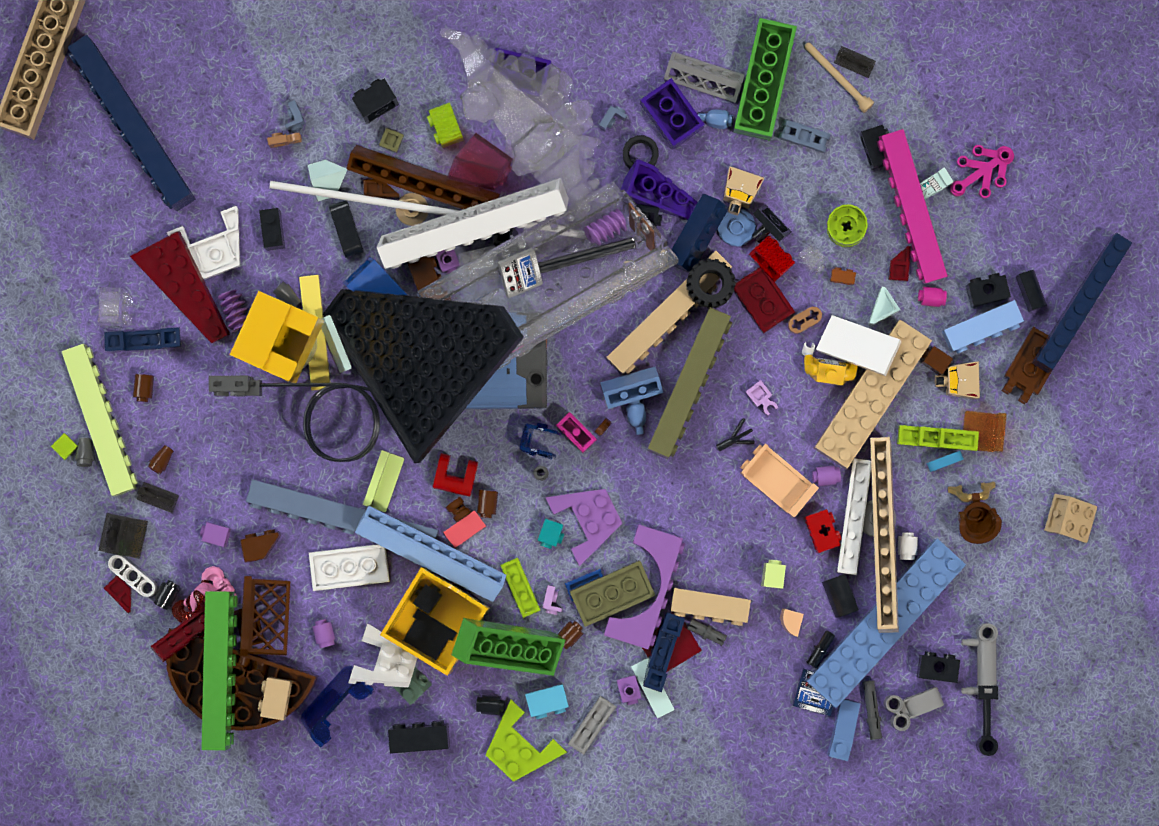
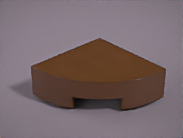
(603, 427)

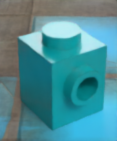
(551, 534)

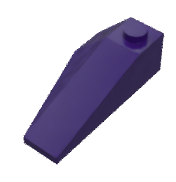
(652, 188)

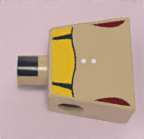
(741, 189)
(961, 380)

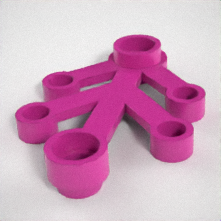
(984, 169)

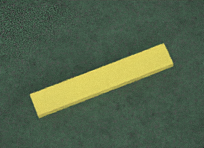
(313, 304)

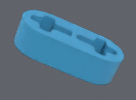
(945, 461)

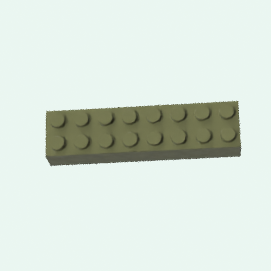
(687, 387)

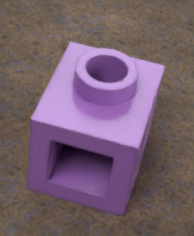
(448, 261)
(629, 689)

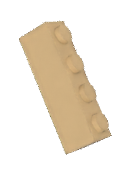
(710, 605)

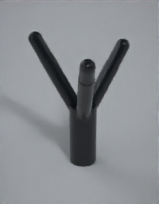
(735, 439)

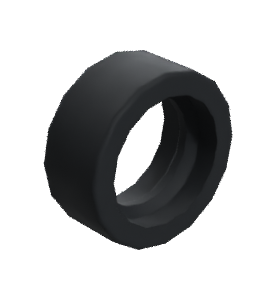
(640, 139)

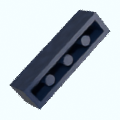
(698, 231)

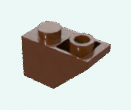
(259, 547)

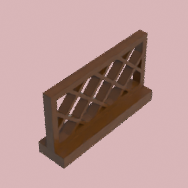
(248, 616)

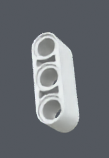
(124, 572)

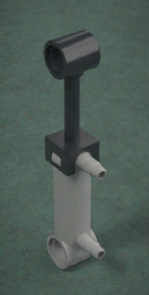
(986, 681)

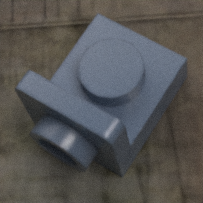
(295, 113)
(609, 120)

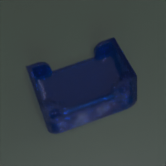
(315, 714)

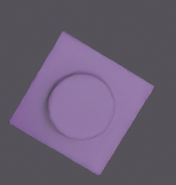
(215, 534)

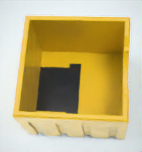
(432, 635)

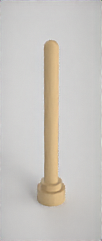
(863, 102)

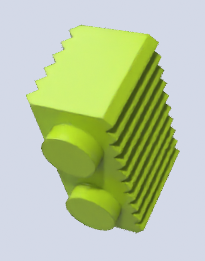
(445, 125)

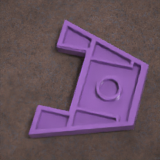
(594, 514)

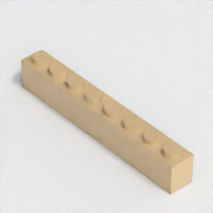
(660, 322)

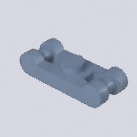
(804, 136)

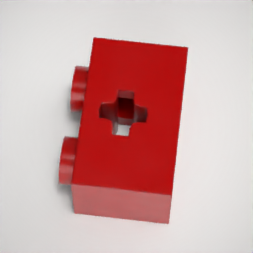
(814, 524)

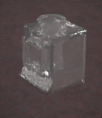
(812, 259)

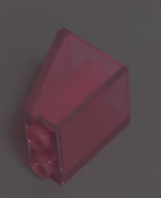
(481, 164)

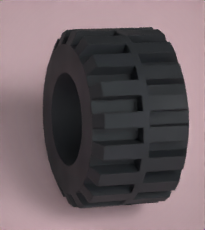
(718, 268)

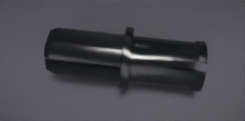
(820, 649)

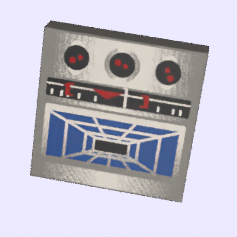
(520, 273)

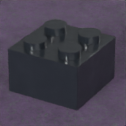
(375, 100)

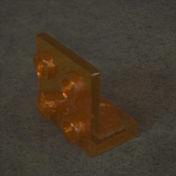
(990, 429)

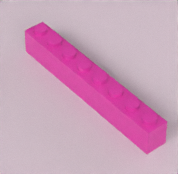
(912, 206)

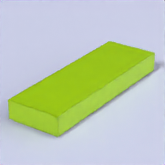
(520, 587)

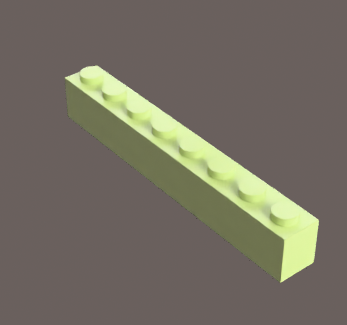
(99, 419)

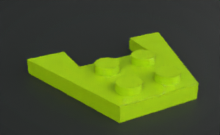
(513, 752)

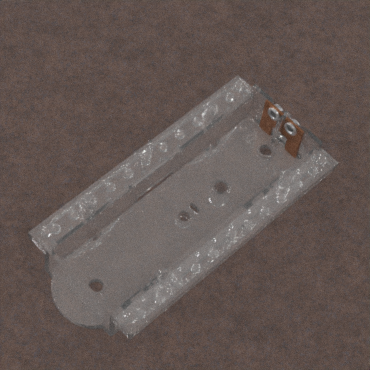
(583, 285)

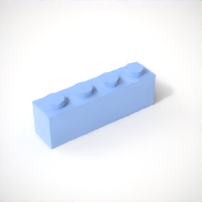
(982, 326)

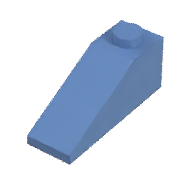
(844, 730)

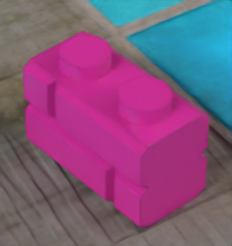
(576, 432)

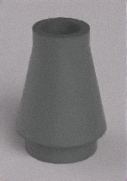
(286, 294)
(84, 454)

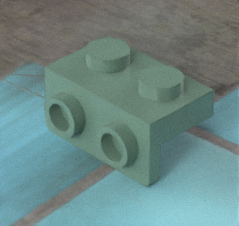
(417, 686)

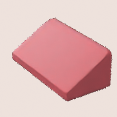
(464, 529)

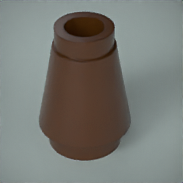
(160, 460)

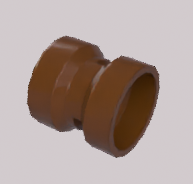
(461, 512)

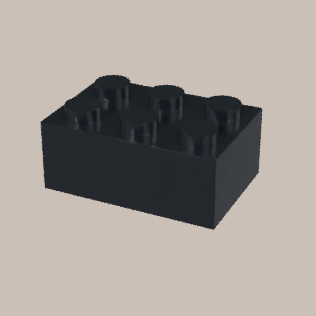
(419, 737)

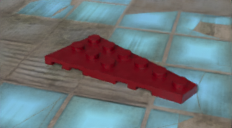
(177, 275)

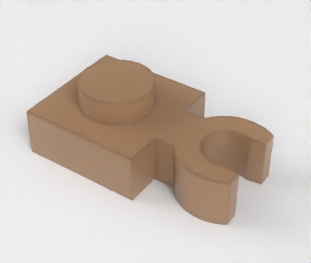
(279, 139)

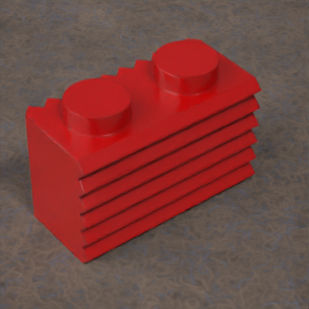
(772, 258)

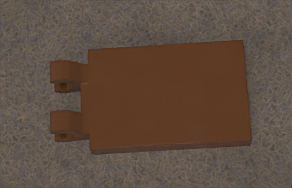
(1023, 372)

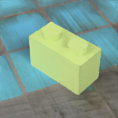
(773, 574)

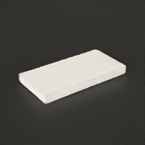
(858, 345)
(349, 567)

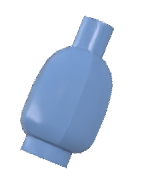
(717, 118)
(636, 416)

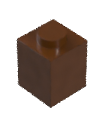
(936, 360)

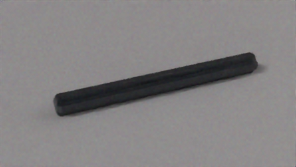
(586, 255)

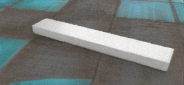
(854, 517)

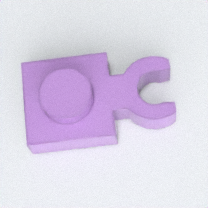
(759, 395)

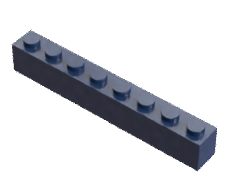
(1082, 302)

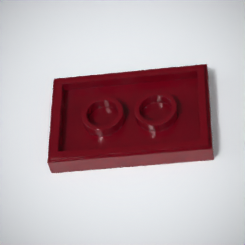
(763, 299)

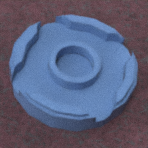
(737, 229)

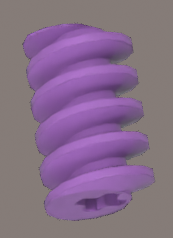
(605, 227)
(233, 309)

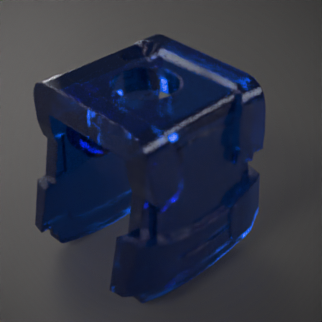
(527, 436)

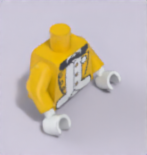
(827, 370)

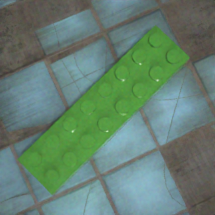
(218, 670)

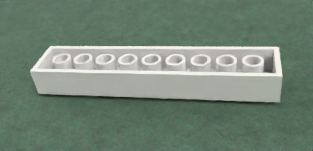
(473, 223)

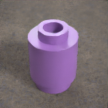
(826, 475)
(323, 633)

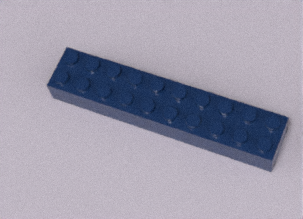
(129, 120)

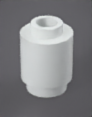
(907, 546)

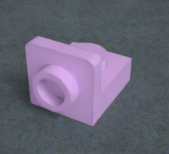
(551, 596)

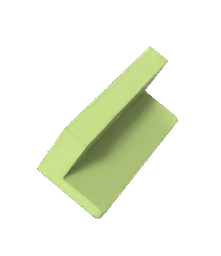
(383, 481)

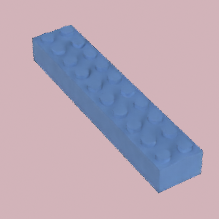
(864, 643)

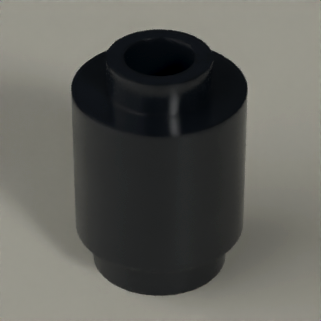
(166, 594)
(490, 705)

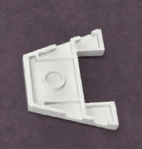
(219, 251)
(393, 664)

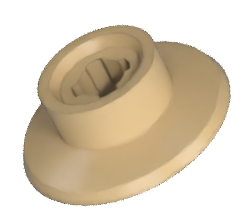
(415, 217)

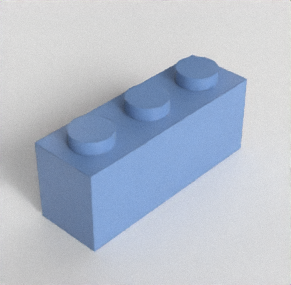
(631, 387)

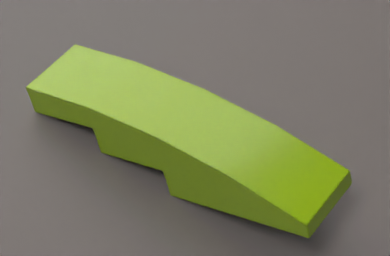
(938, 438)

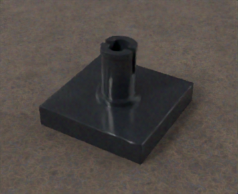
(771, 224)

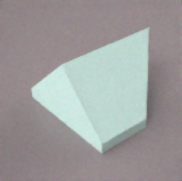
(326, 176)
(884, 307)

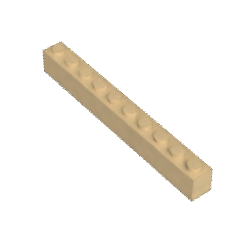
(884, 535)

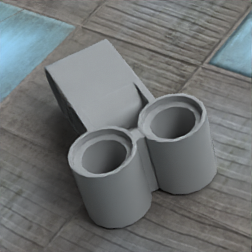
(913, 706)

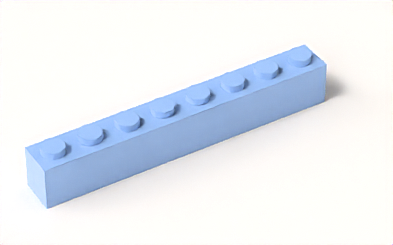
(430, 553)

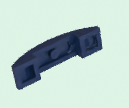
(142, 340)
(662, 651)

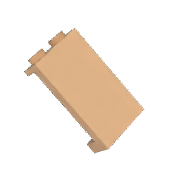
(778, 480)

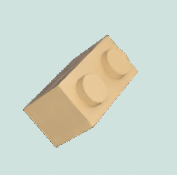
(275, 698)

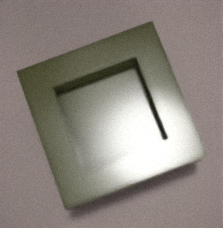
(391, 140)

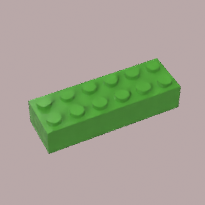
(764, 79)
(508, 647)

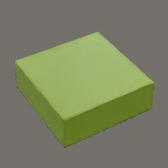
(64, 446)

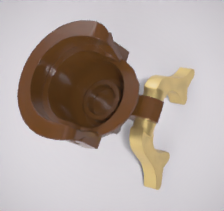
(977, 521)

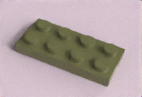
(612, 593)

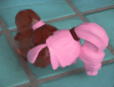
(196, 599)

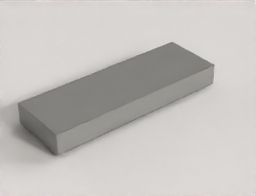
(592, 725)

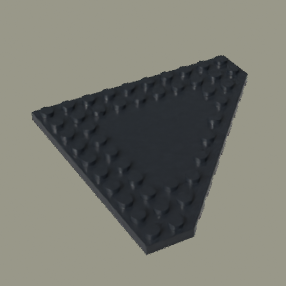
(422, 356)

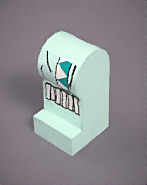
(936, 183)

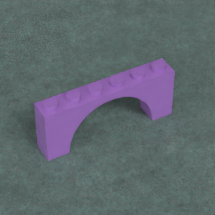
(640, 628)

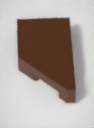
(378, 189)

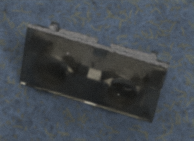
(854, 62)
(157, 497)

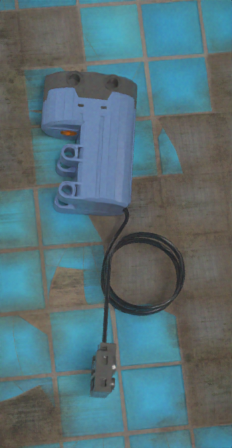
(514, 386)

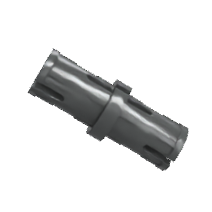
(537, 469)
(707, 632)

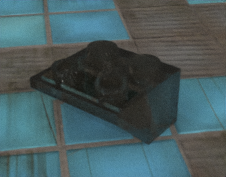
(123, 535)

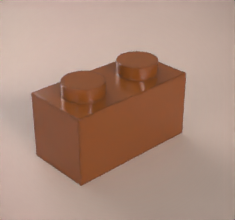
(842, 277)

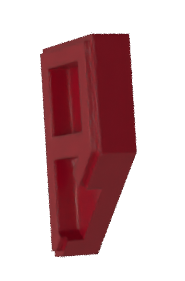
(900, 266)
(120, 592)

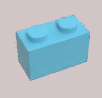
(546, 701)

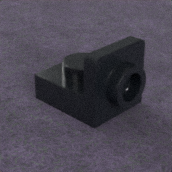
(652, 214)

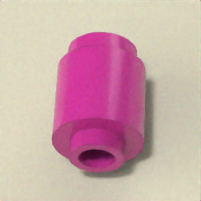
(932, 296)

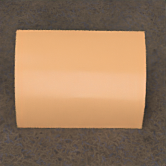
(791, 621)

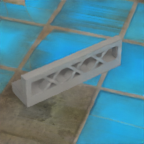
(708, 72)

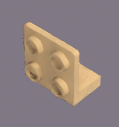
(1070, 517)

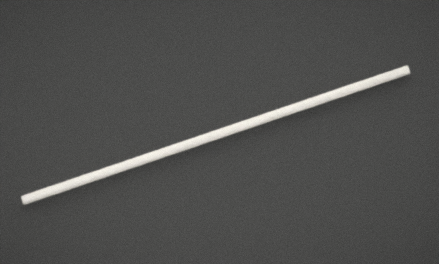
(366, 199)

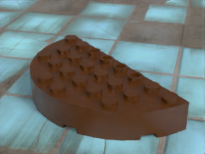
(186, 677)

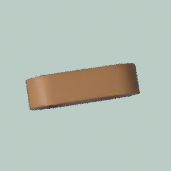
(802, 316)

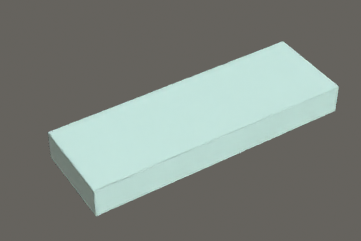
(335, 344)
(659, 701)

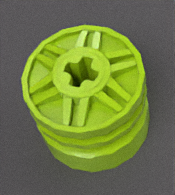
(842, 215)

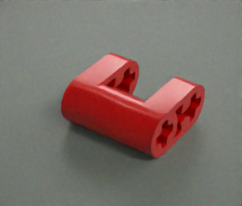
(453, 483)

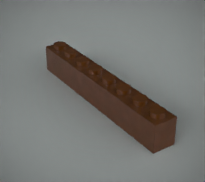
(417, 179)

